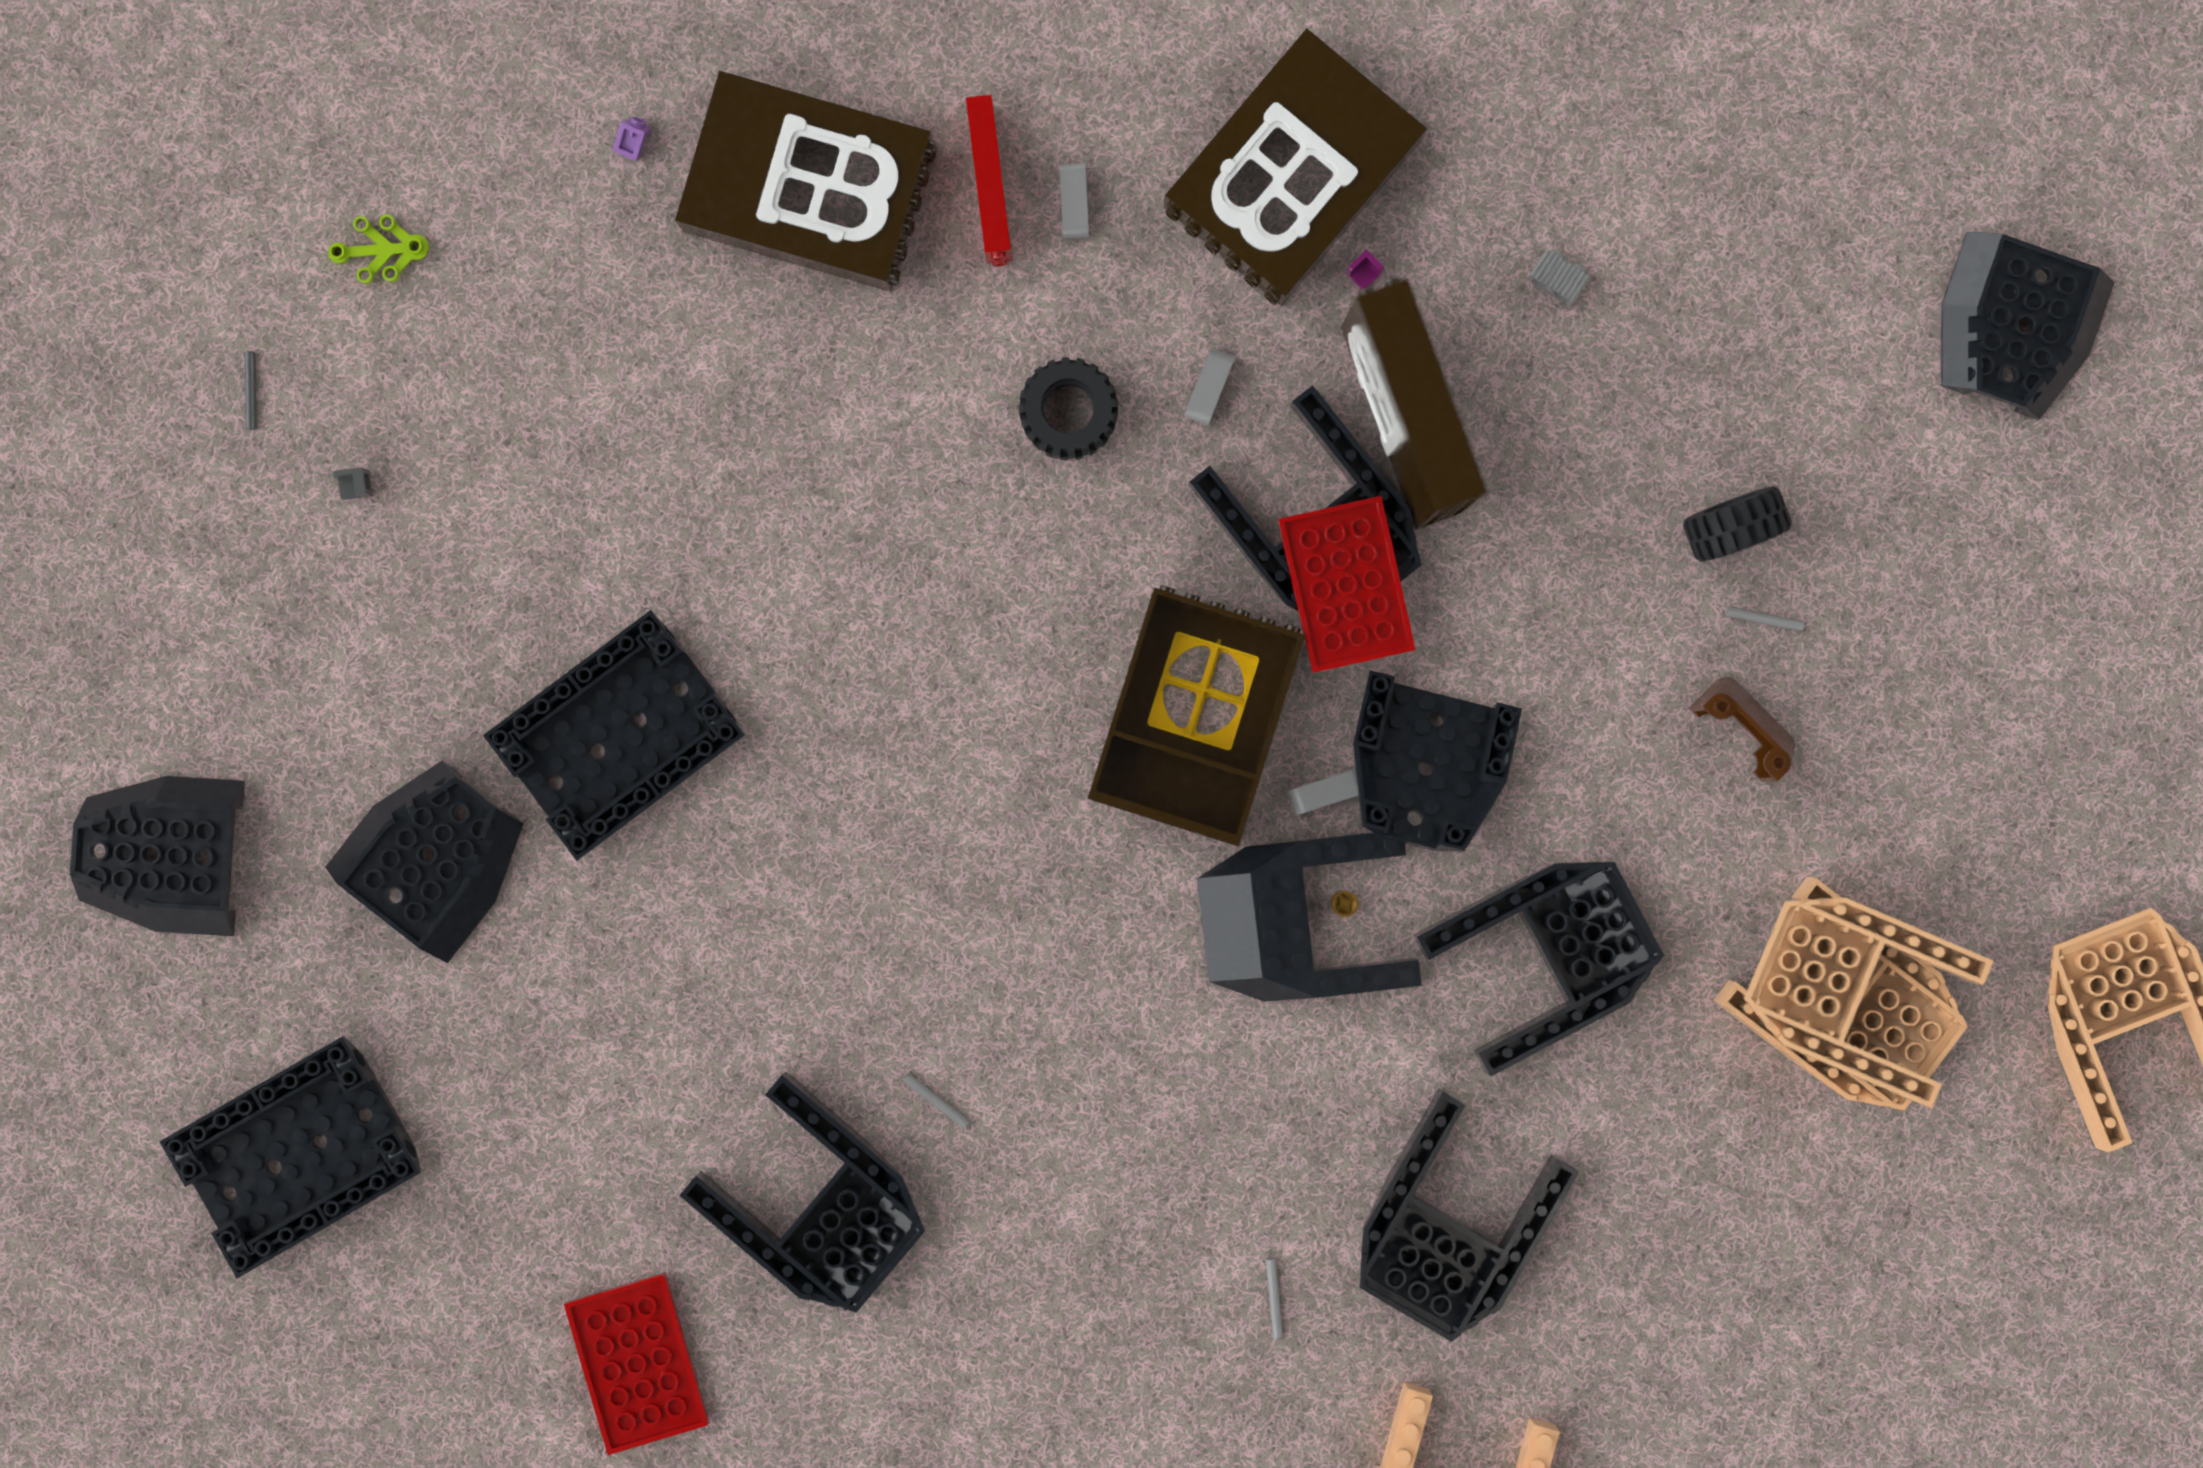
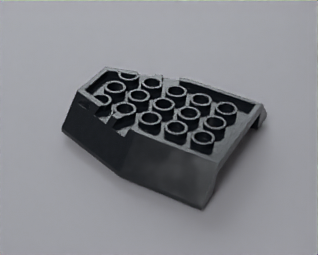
(1981, 315)
(1466, 755)
(179, 821)
(439, 897)

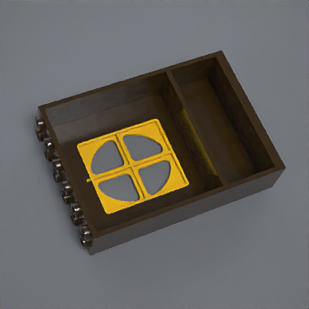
(1175, 771)

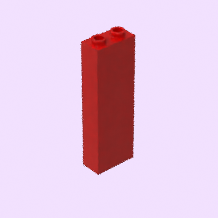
(989, 180)

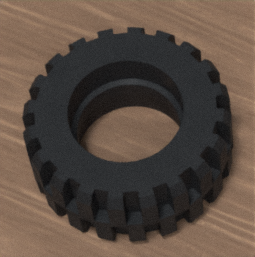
(1060, 374)
(1737, 524)

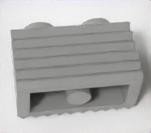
(1559, 277)

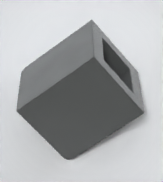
(353, 483)

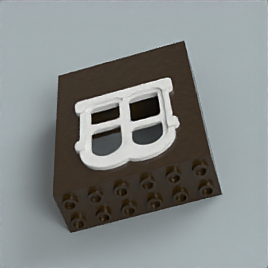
(1332, 117)
(748, 156)
(1411, 403)

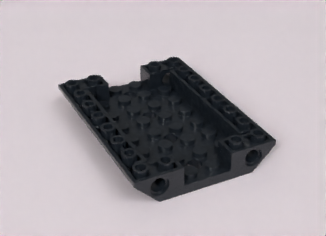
(597, 706)
(280, 1124)

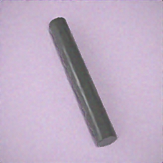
(250, 390)

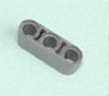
(1074, 201)
(1209, 386)
(1324, 792)

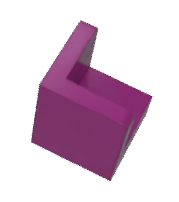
(1364, 270)

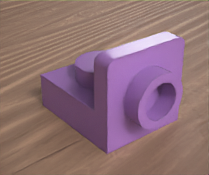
(631, 137)

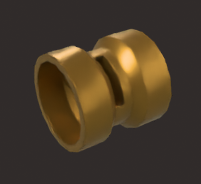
(1344, 907)

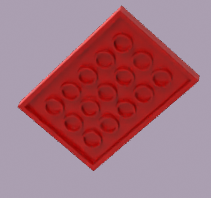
(1346, 584)
(636, 1363)

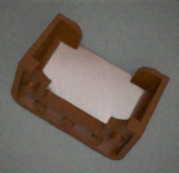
(1777, 746)

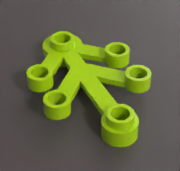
(383, 249)

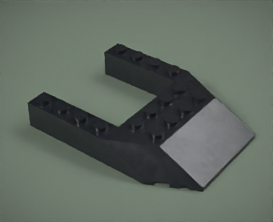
(1357, 467)
(1260, 922)
(1585, 934)
(848, 1231)
(1434, 1263)

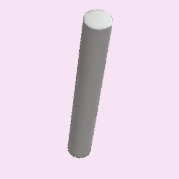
(1764, 618)
(935, 1100)
(1274, 1298)

